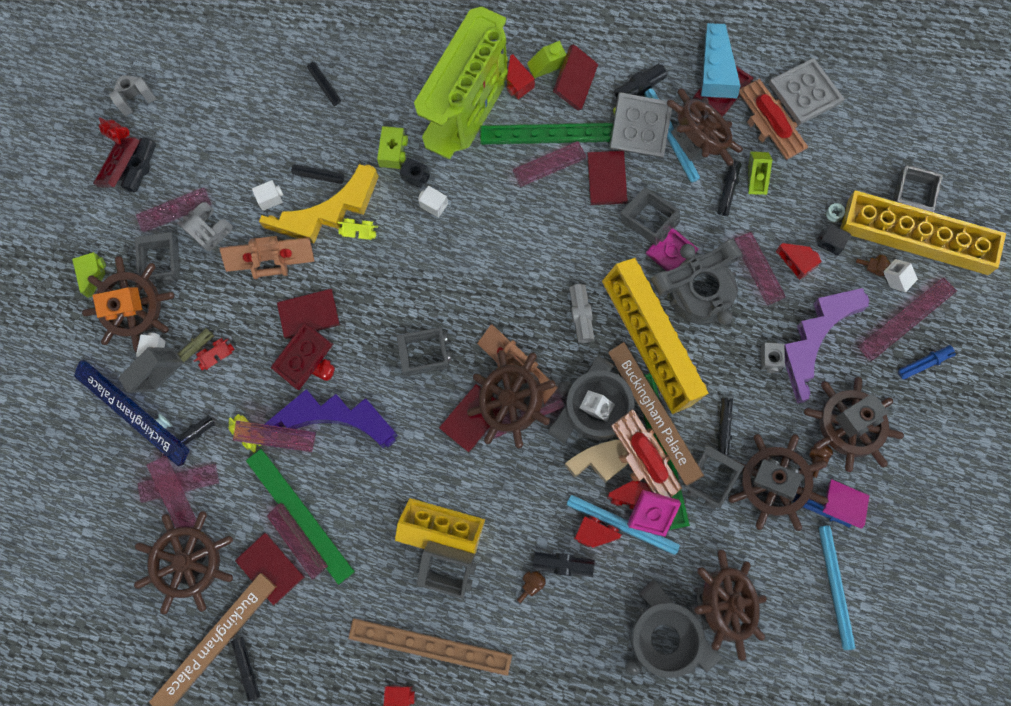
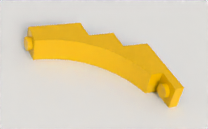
(308, 222)

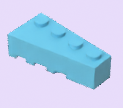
(719, 67)

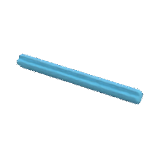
(687, 165)
(621, 524)
(836, 588)

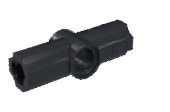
(642, 81)
(135, 173)
(563, 564)

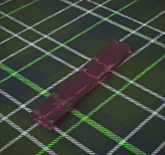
(907, 319)

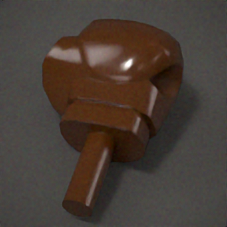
(876, 266)
(823, 454)
(533, 584)

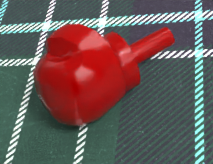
(324, 370)

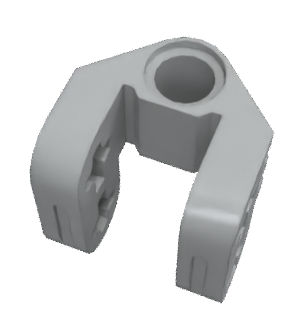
(121, 93)
(195, 226)

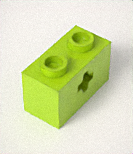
(391, 147)

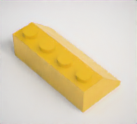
(433, 523)

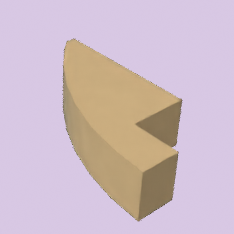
(601, 458)

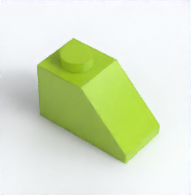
(547, 60)
(759, 172)
(84, 267)

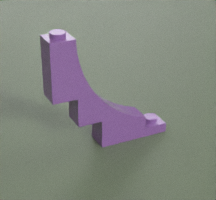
(801, 355)

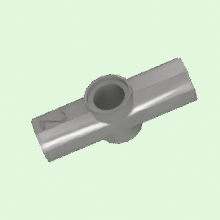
(581, 313)

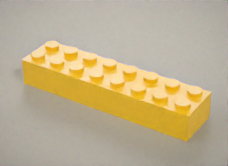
(923, 233)
(654, 336)

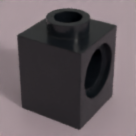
(411, 166)
(833, 239)

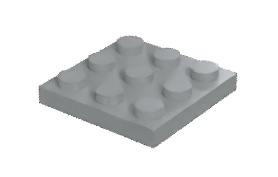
(806, 91)
(640, 125)

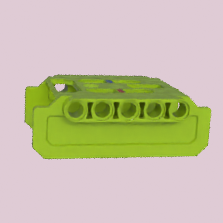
(462, 83)

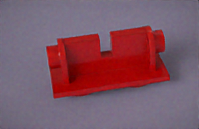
(113, 130)
(207, 357)

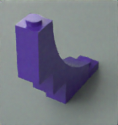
(307, 411)

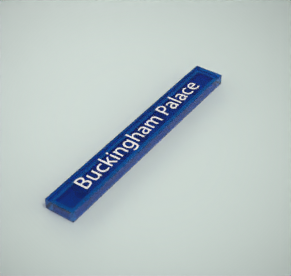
(131, 413)

